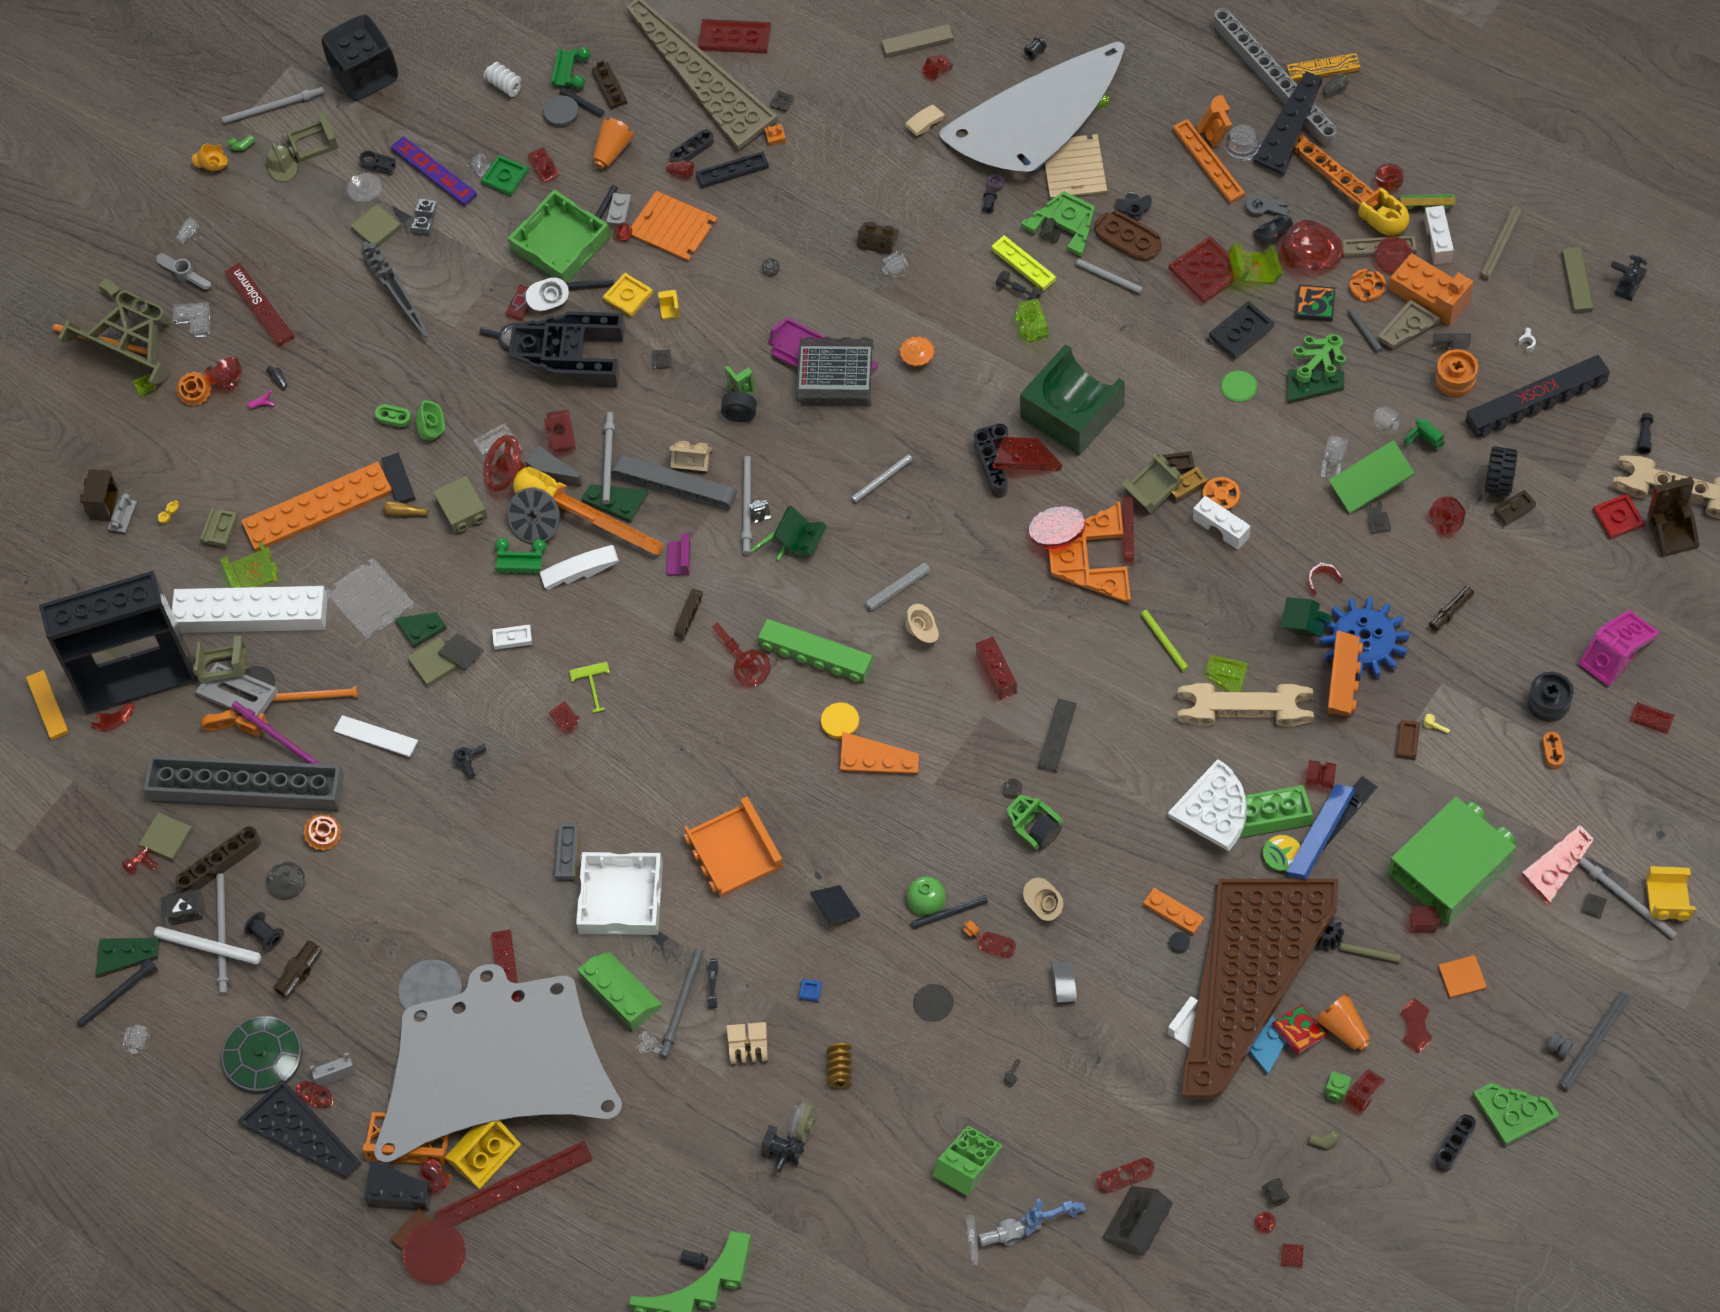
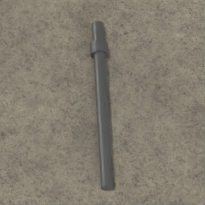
(670, 1037)

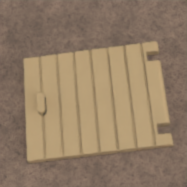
(1076, 168)

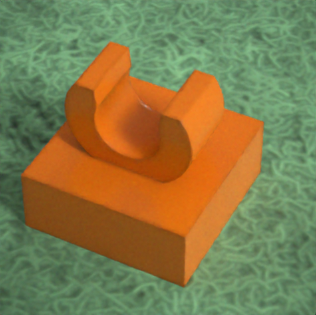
(775, 135)

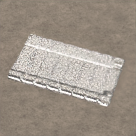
(370, 598)

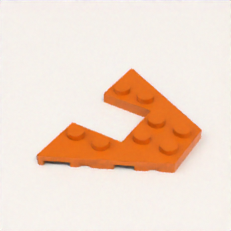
(1072, 561)

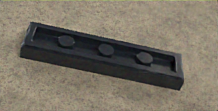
(732, 169)

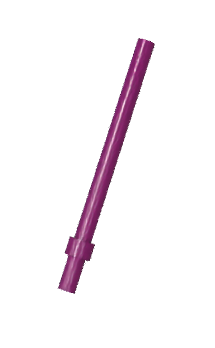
(249, 715)

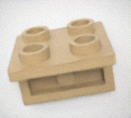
(690, 456)

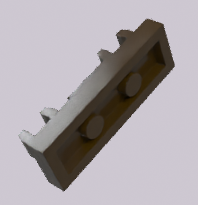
(609, 85)

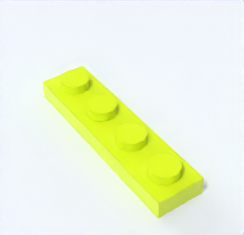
(1023, 263)

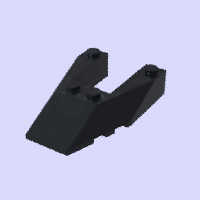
(559, 344)

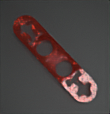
(1128, 529)

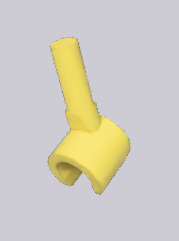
(1429, 723)

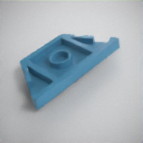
(1267, 1047)

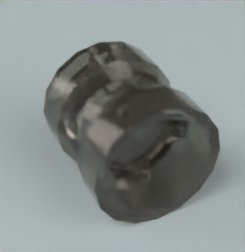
(1275, 1191)

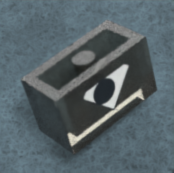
(183, 907)

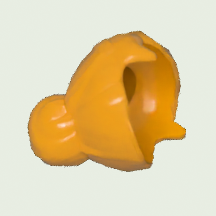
(210, 158)

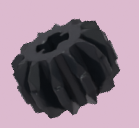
(1334, 936)

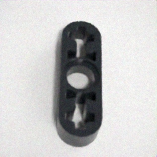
(694, 140)

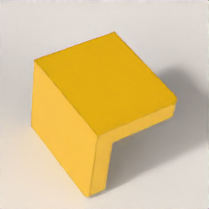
(669, 304)

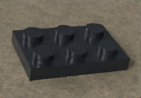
(1241, 329)

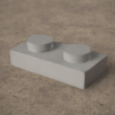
(618, 209)

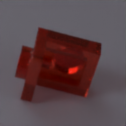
(936, 65)
(564, 716)

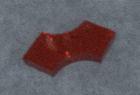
(1415, 1015)

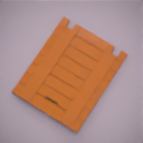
(672, 226)

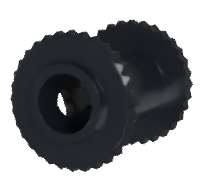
(270, 936)

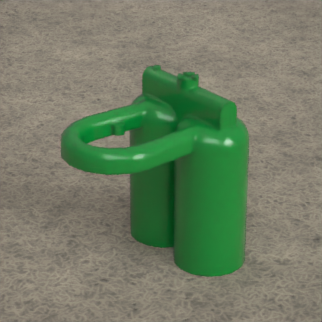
(1427, 432)

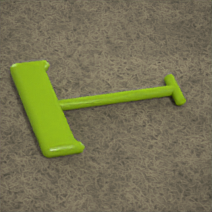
(589, 671)

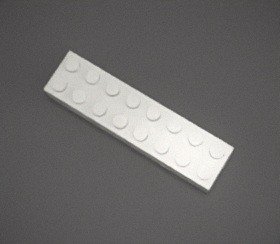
(250, 609)

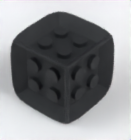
(359, 57)

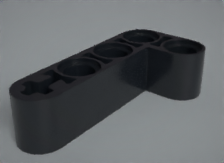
(989, 447)

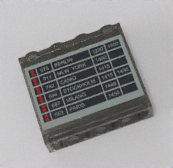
(835, 371)

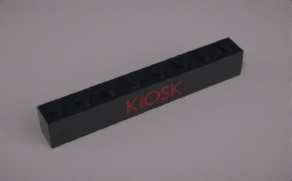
(1537, 396)

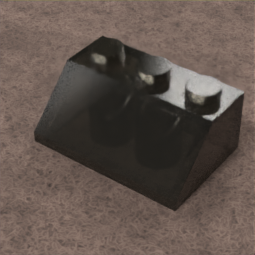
(1138, 1220)

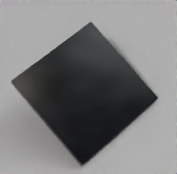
(834, 904)

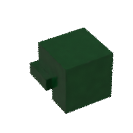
(1303, 617)

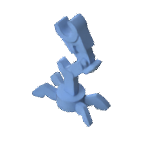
(1035, 1216)

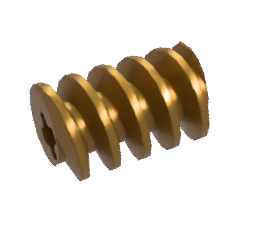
(838, 1065)

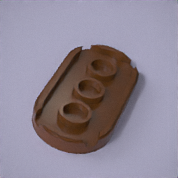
(1128, 236)

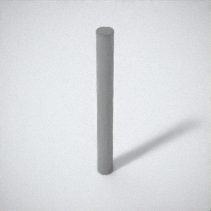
(1109, 276)
(883, 477)

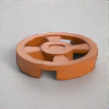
(1367, 285)
(1221, 494)

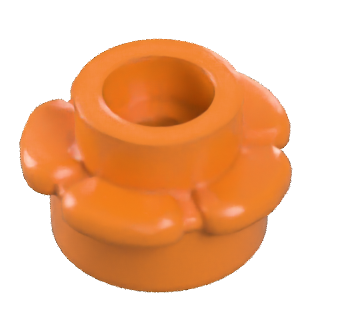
(970, 928)

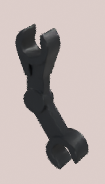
(714, 967)

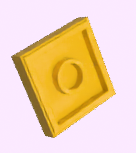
(628, 295)

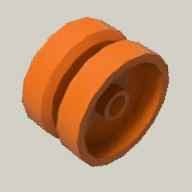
(1456, 373)

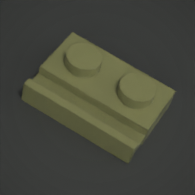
(219, 527)

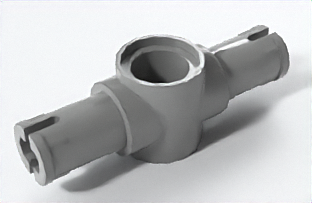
(1007, 1232)

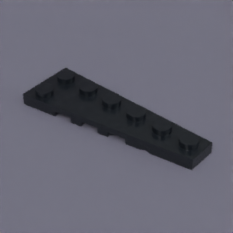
(1283, 136)

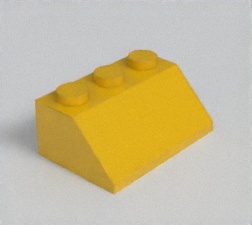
(482, 1151)

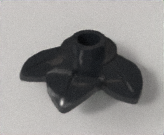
(1134, 203)

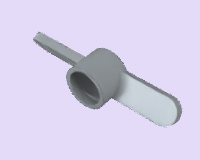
(188, 275)

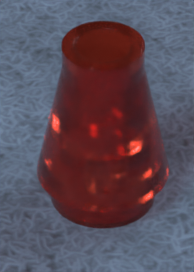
(681, 168)

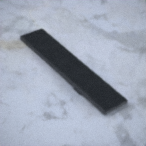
(1363, 790)

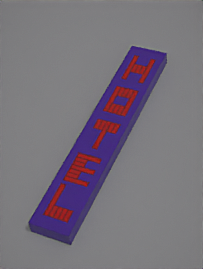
(434, 171)

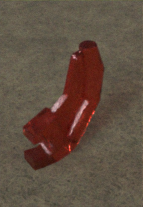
(114, 720)

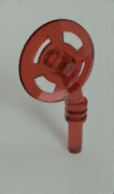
(747, 663)

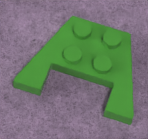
(1071, 214)

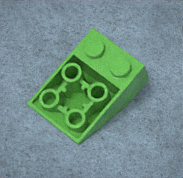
(966, 1160)

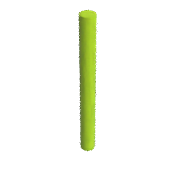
(1165, 641)

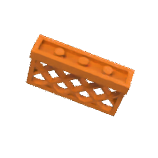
(416, 1156)

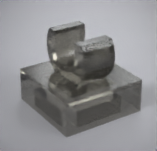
(1051, 231)
(759, 510)

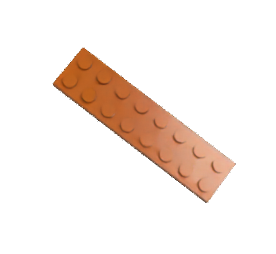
(317, 506)

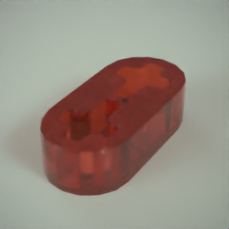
(997, 944)
(315, 1090)

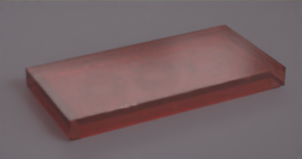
(734, 36)

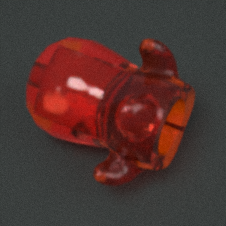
(435, 1174)

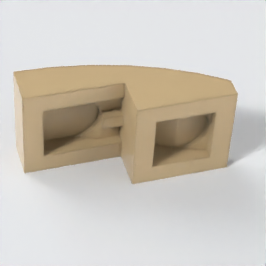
(924, 119)

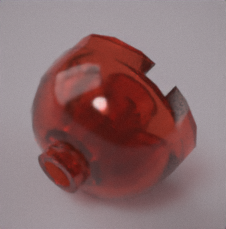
(225, 373)

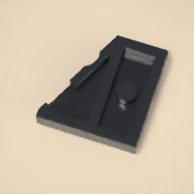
(1268, 231)

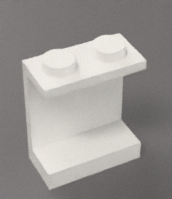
(1182, 1025)

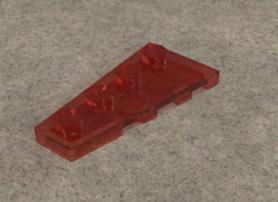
(1556, 865)

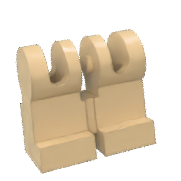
(755, 1037)

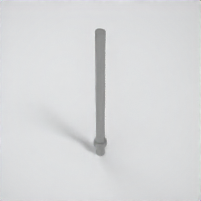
(222, 980)

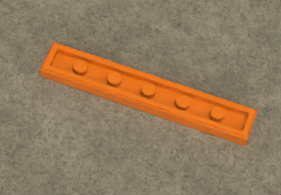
(1208, 161)

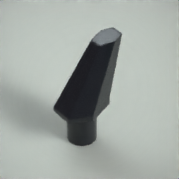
(278, 376)

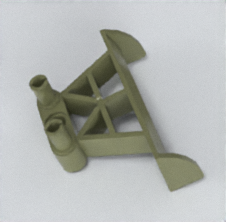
(128, 302)

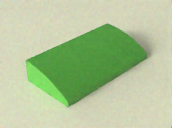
(1372, 477)
(1277, 811)

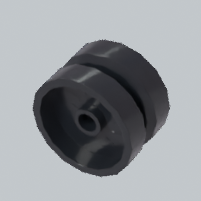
(1550, 696)

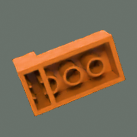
(1432, 288)

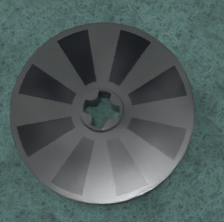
(525, 525)

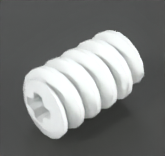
(503, 79)

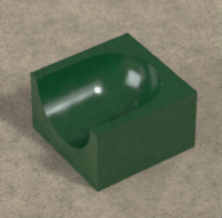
(1070, 403)

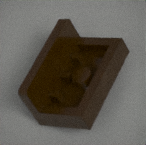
(877, 237)

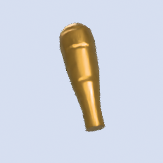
(395, 508)

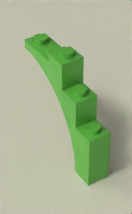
(705, 1292)

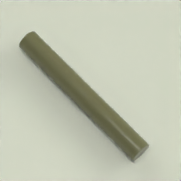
(1370, 952)

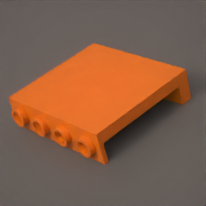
(734, 849)

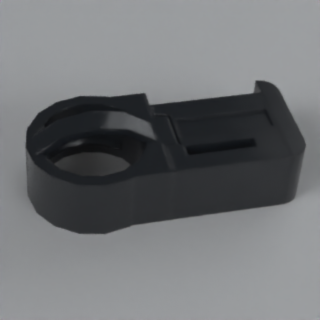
(380, 163)

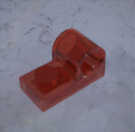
(1363, 1090)

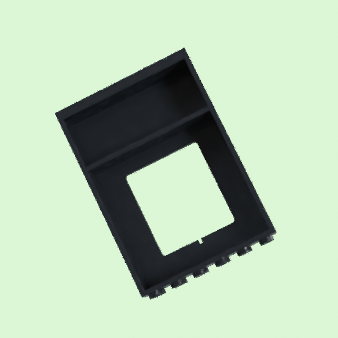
(111, 618)

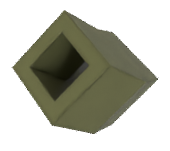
(109, 288)

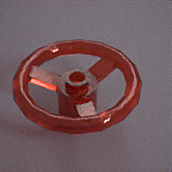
(504, 464)

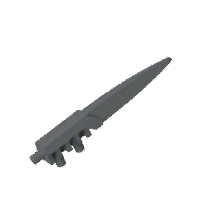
(391, 281)

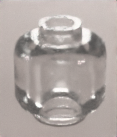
(895, 265)
(1386, 419)
(136, 1038)

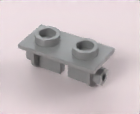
(122, 514)

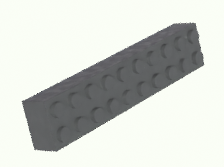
(244, 782)

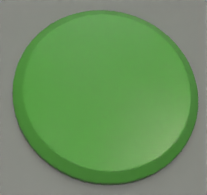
(1238, 386)

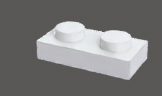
(512, 637)

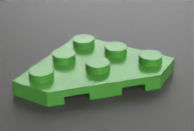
(1514, 1111)

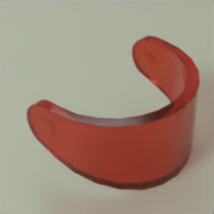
(1323, 568)

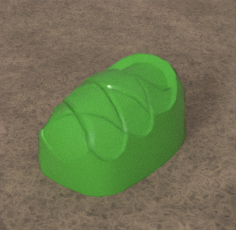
(429, 420)

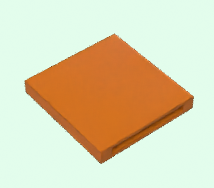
(1462, 976)

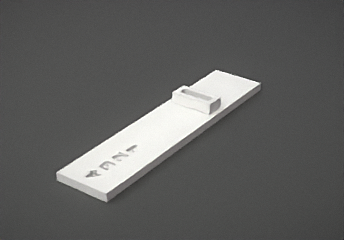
(376, 736)

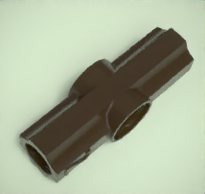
(297, 969)

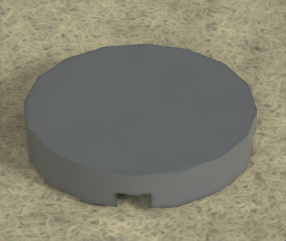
(561, 111)

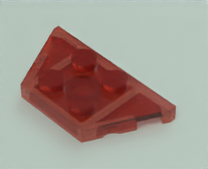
(1025, 454)

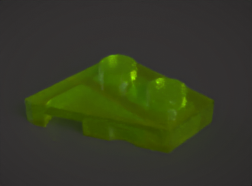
(1227, 672)

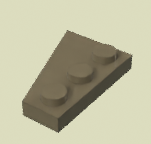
(1407, 324)

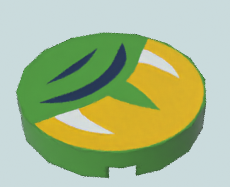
(1280, 852)

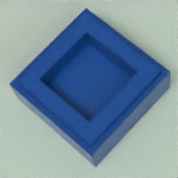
(810, 990)

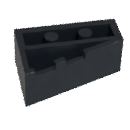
(395, 1189)

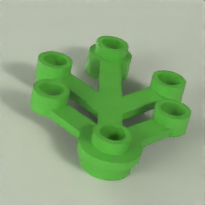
(1331, 343)

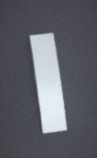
(579, 566)

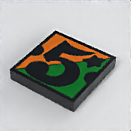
(1315, 302)

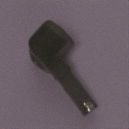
(1010, 1078)

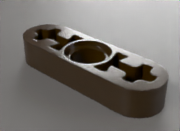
(688, 613)

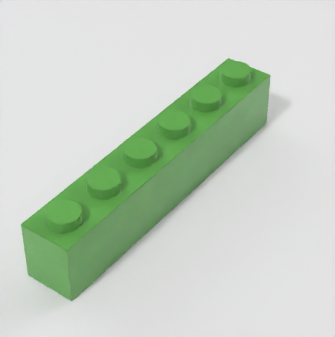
(815, 651)

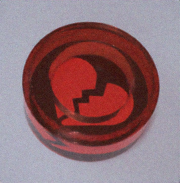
(623, 231)

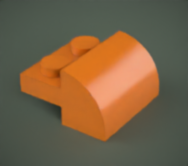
(1215, 121)

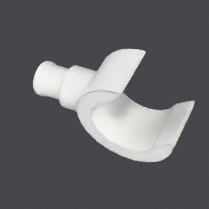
(1528, 338)

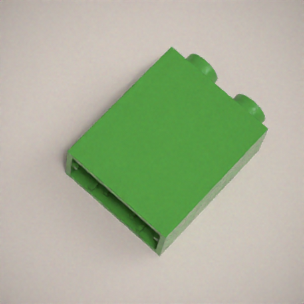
(1453, 859)

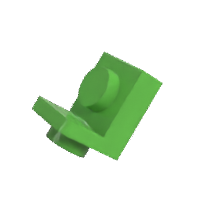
(1337, 1086)

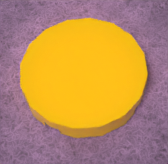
(838, 719)

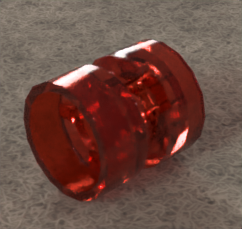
(1321, 774)

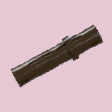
(1446, 614)

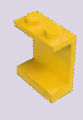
(1669, 893)

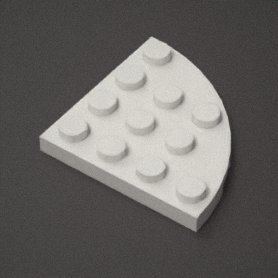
(1214, 806)

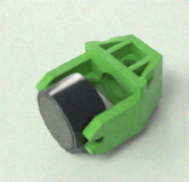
(1045, 829)

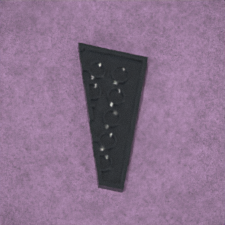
(290, 1122)

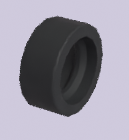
(746, 409)

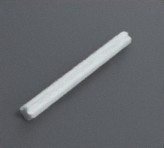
(207, 945)

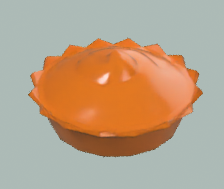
(917, 351)
(193, 389)
(322, 832)

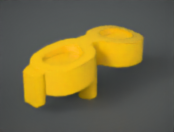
(172, 508)

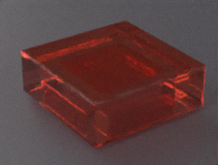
(1292, 1255)

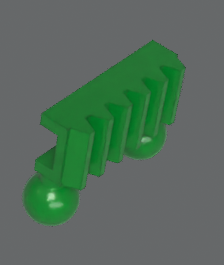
(564, 68)
(519, 561)

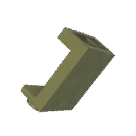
(1153, 483)
(460, 504)

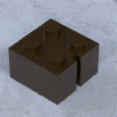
(99, 495)

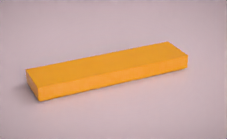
(47, 705)

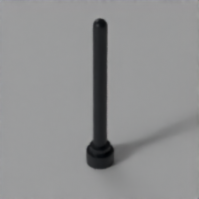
(147, 968)

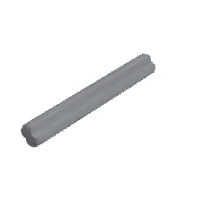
(897, 586)

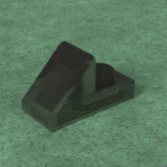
(1450, 341)

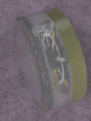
(802, 1121)

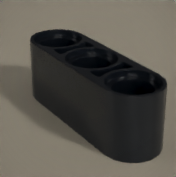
(1459, 1134)

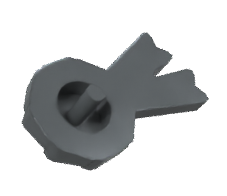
(1259, 205)

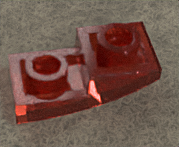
(543, 164)

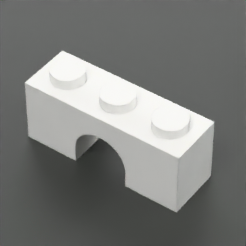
(1437, 228)
(1209, 514)

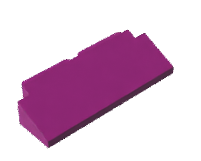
(786, 341)

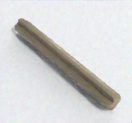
(1500, 242)

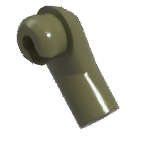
(1326, 1141)

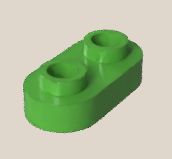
(394, 416)

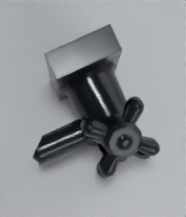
(1632, 277)
(786, 1149)

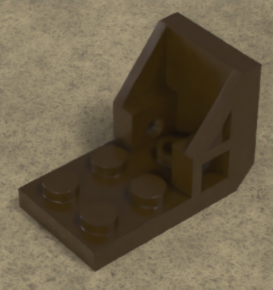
(1672, 517)

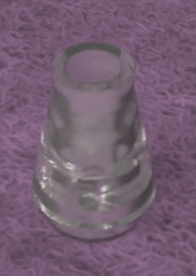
(187, 229)

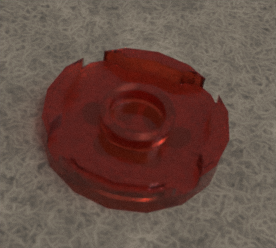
(1392, 253)

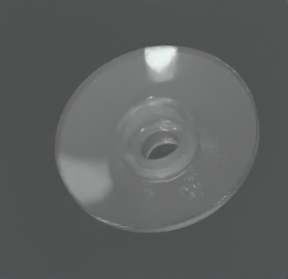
(361, 182)

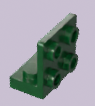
(798, 534)

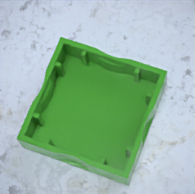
(559, 237)

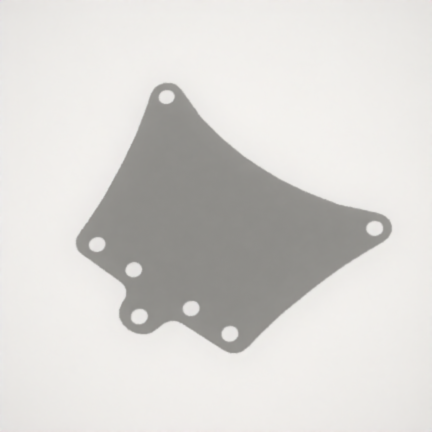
(493, 1062)

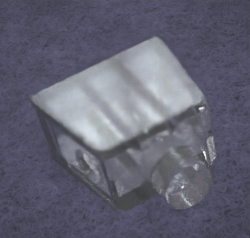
(1335, 451)

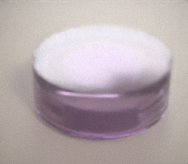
(995, 182)

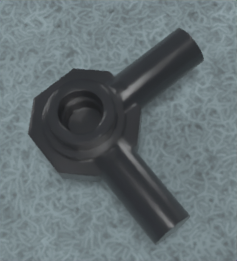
(464, 757)

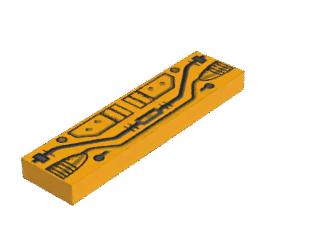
(1325, 66)

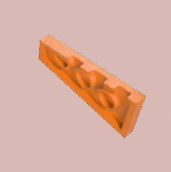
(875, 757)

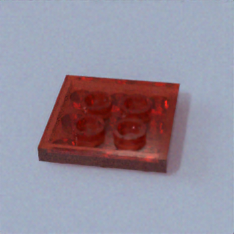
(1204, 269)

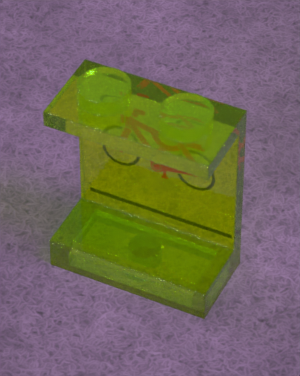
(1255, 266)
(251, 570)

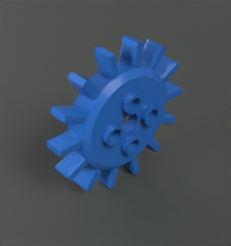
(1380, 646)

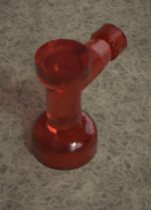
(142, 855)

